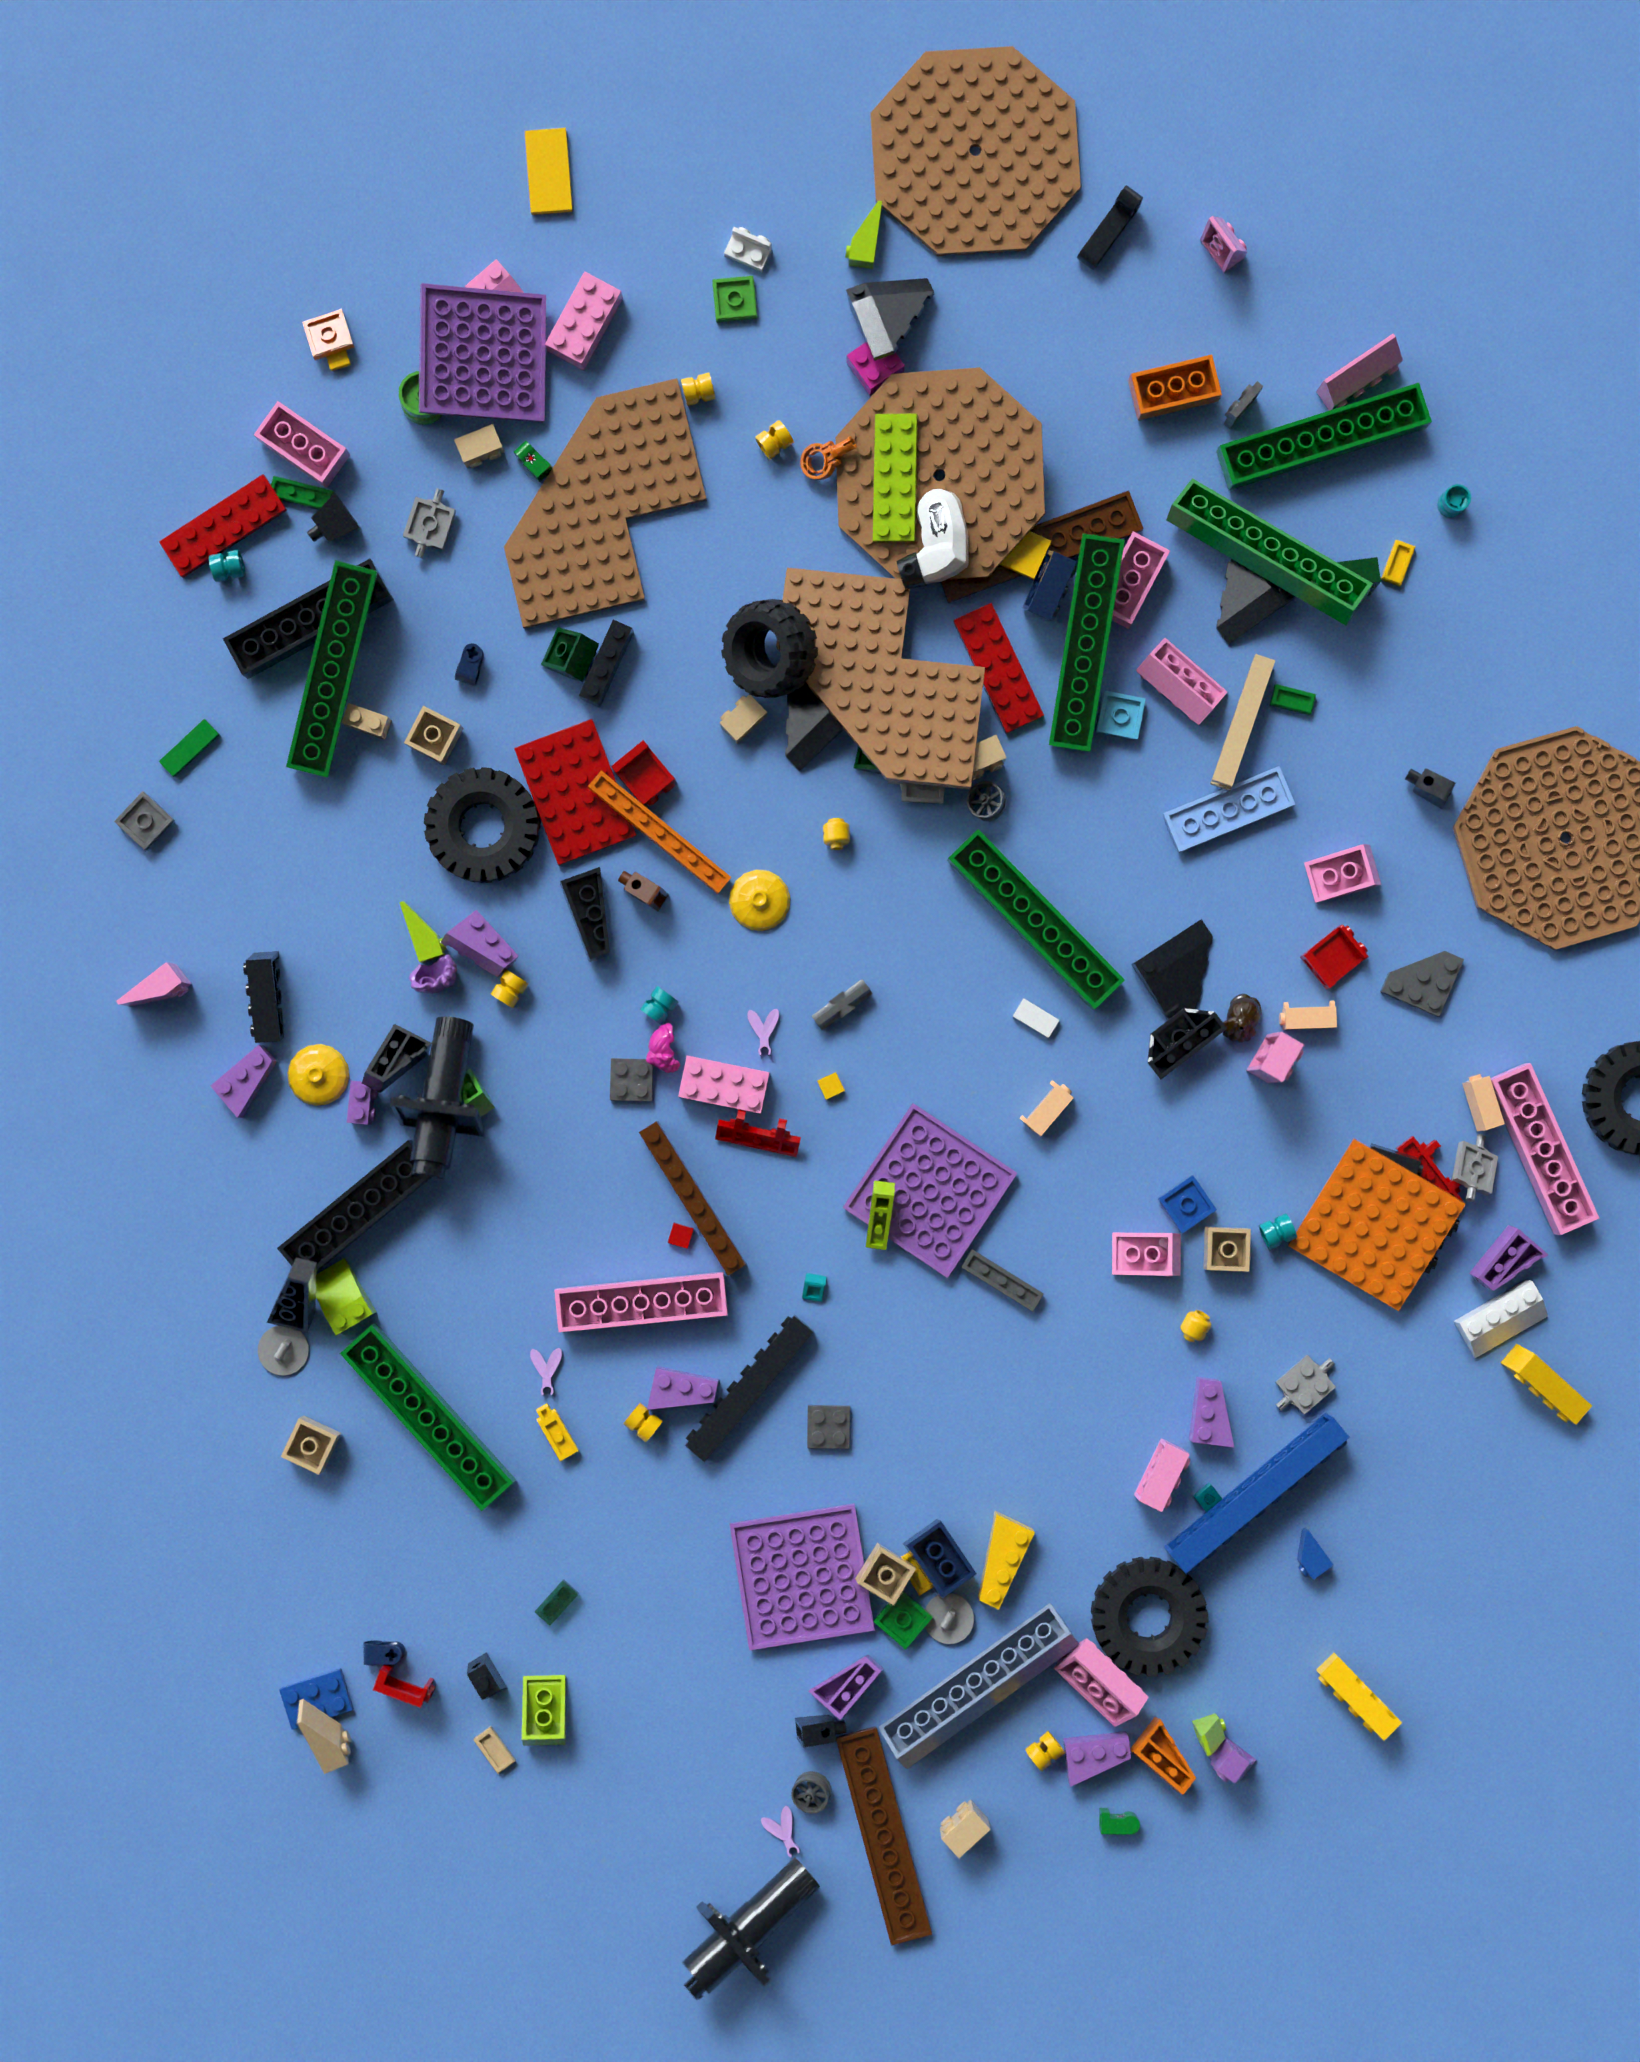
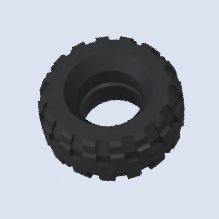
(746, 651)

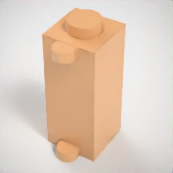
(1308, 1017)
(1483, 1102)
(1048, 1108)

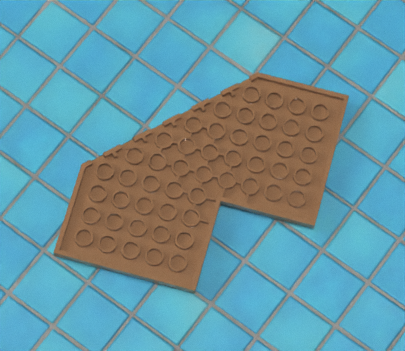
(574, 538)
(903, 713)

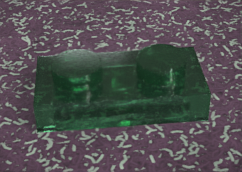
(556, 1602)

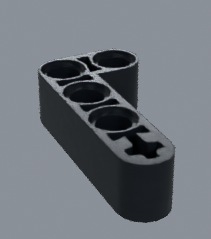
(1111, 227)

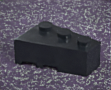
(394, 1058)

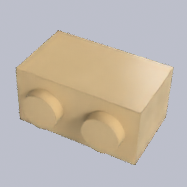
(479, 446)
(742, 718)
(366, 721)

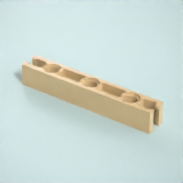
(1242, 722)

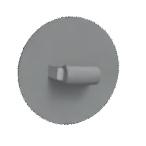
(283, 1350)
(951, 1618)

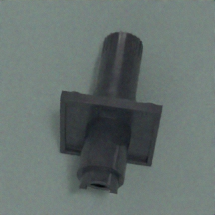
(439, 1110)
(746, 1929)

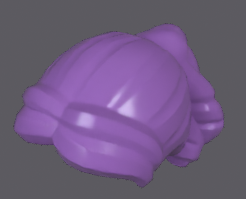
(434, 977)

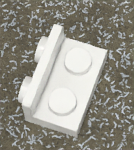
(748, 249)

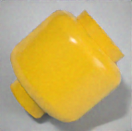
(836, 833)
(1195, 1326)

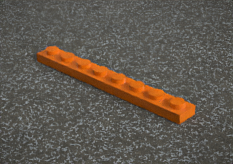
(659, 832)

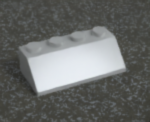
(1502, 1317)

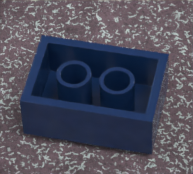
(1050, 585)
(939, 1558)

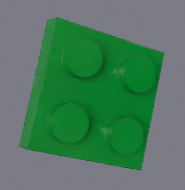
(903, 1619)

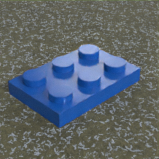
(325, 1692)

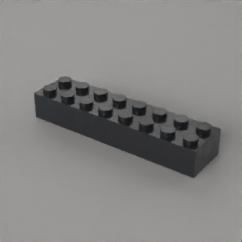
(289, 628)
(355, 1210)

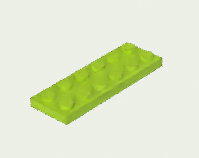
(895, 477)

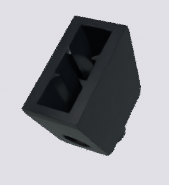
(332, 520)
(1439, 788)
(485, 1677)
(810, 1731)

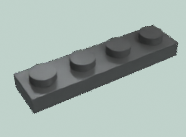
(1002, 1280)

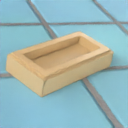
(494, 1749)

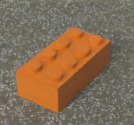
(1174, 387)

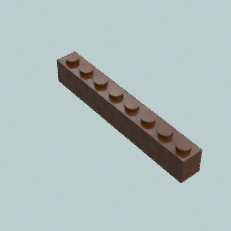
(692, 1198)

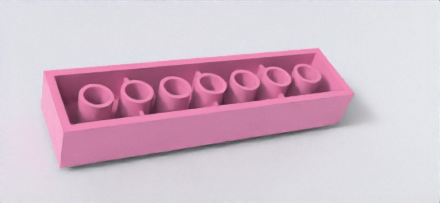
(1543, 1150)
(641, 1302)

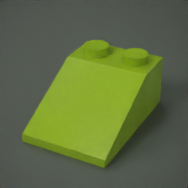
(342, 1297)
(544, 1710)

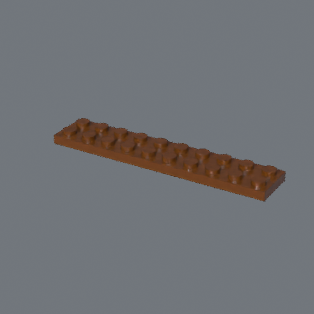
(1107, 518)
(883, 1835)

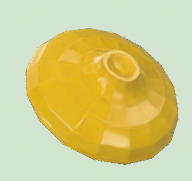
(759, 900)
(318, 1074)

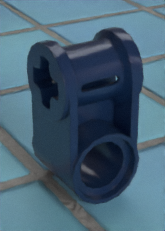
(469, 669)
(378, 1652)

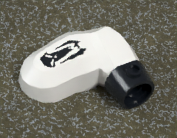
(943, 539)

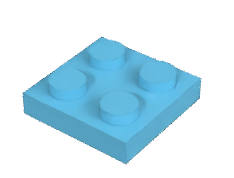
(1120, 715)

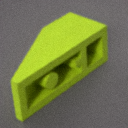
(864, 242)
(424, 938)
(880, 1215)
(1209, 1732)

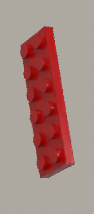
(223, 525)
(1003, 674)

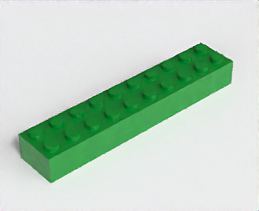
(1323, 436)
(1269, 551)
(1086, 642)
(331, 668)
(1035, 919)
(428, 1416)

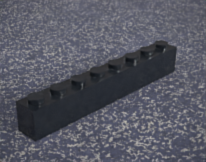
(749, 1388)

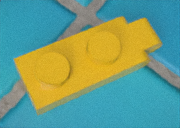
(556, 1432)

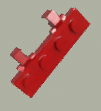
(772, 1140)
(1430, 1170)

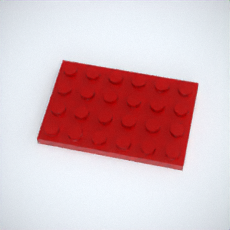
(558, 777)

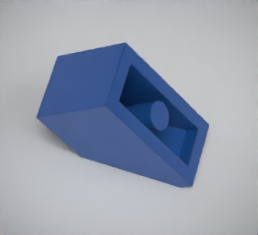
(1311, 1556)

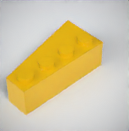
(1547, 1384)
(1004, 1554)
(1360, 1698)

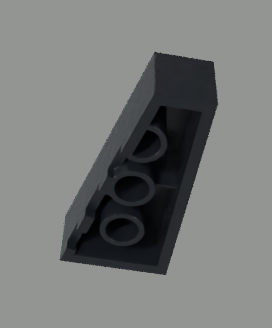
(587, 909)
(264, 997)
(297, 1297)

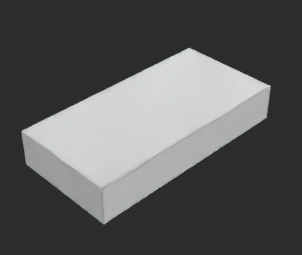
(1035, 1018)

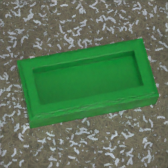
(1292, 699)

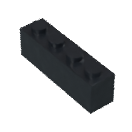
(606, 663)

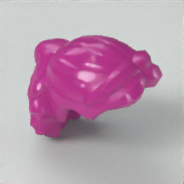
(659, 1052)

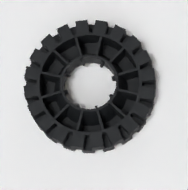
(448, 810)
(1604, 1097)
(1157, 1652)

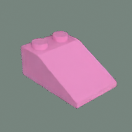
(1222, 243)
(494, 278)
(1342, 873)
(162, 984)
(1146, 1254)

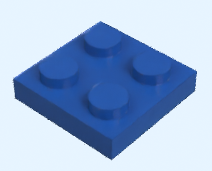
(1187, 1204)

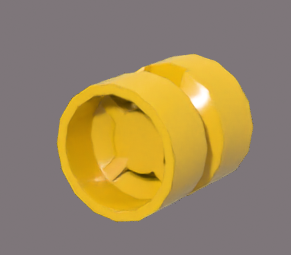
(698, 389)
(774, 439)
(509, 988)
(642, 1422)
(1039, 1756)

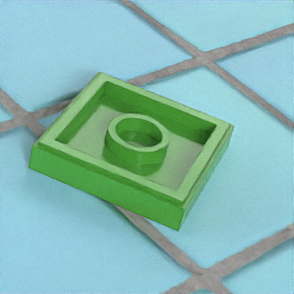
(734, 298)

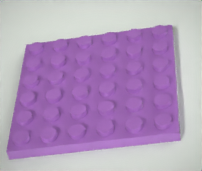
(482, 353)
(940, 1189)
(801, 1576)

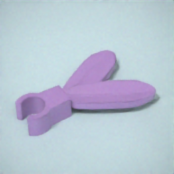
(765, 1030)
(546, 1370)
(782, 1831)

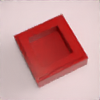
(680, 1235)

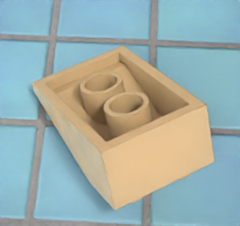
(324, 1737)

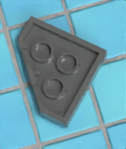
(1424, 982)

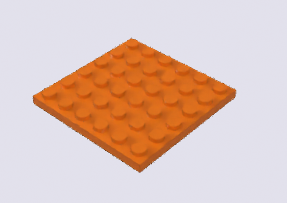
(1376, 1224)

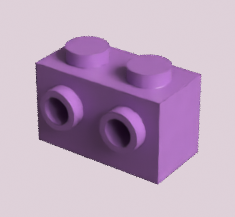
(361, 1104)

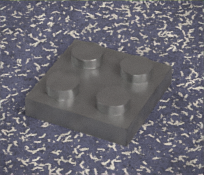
(1245, 400)
(144, 820)
(631, 1080)
(828, 1426)

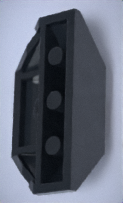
(1181, 1038)

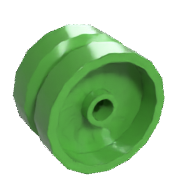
(410, 401)

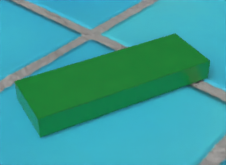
(301, 493)
(189, 747)

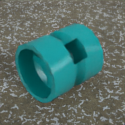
(1454, 500)
(226, 566)
(659, 1005)
(1279, 1231)

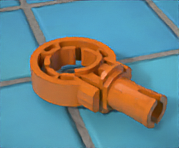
(831, 455)

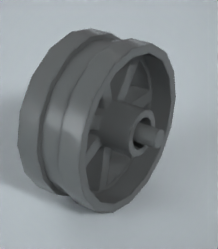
(986, 800)
(815, 1781)

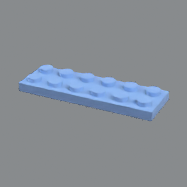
(1228, 810)

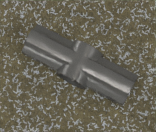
(842, 1004)

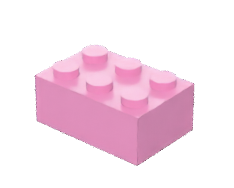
(1162, 1475)

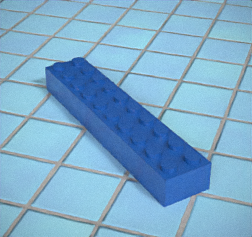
(1257, 1492)

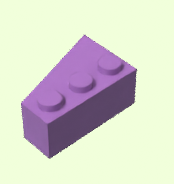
(481, 943)
(244, 1079)
(1506, 1258)
(680, 1388)
(1210, 1415)
(845, 1687)
(1094, 1754)
(1231, 1761)

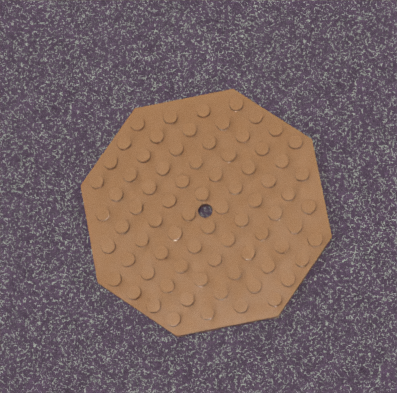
(964, 102)
(971, 433)
(1515, 848)

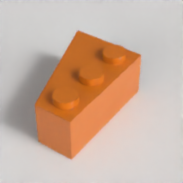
(1162, 1756)

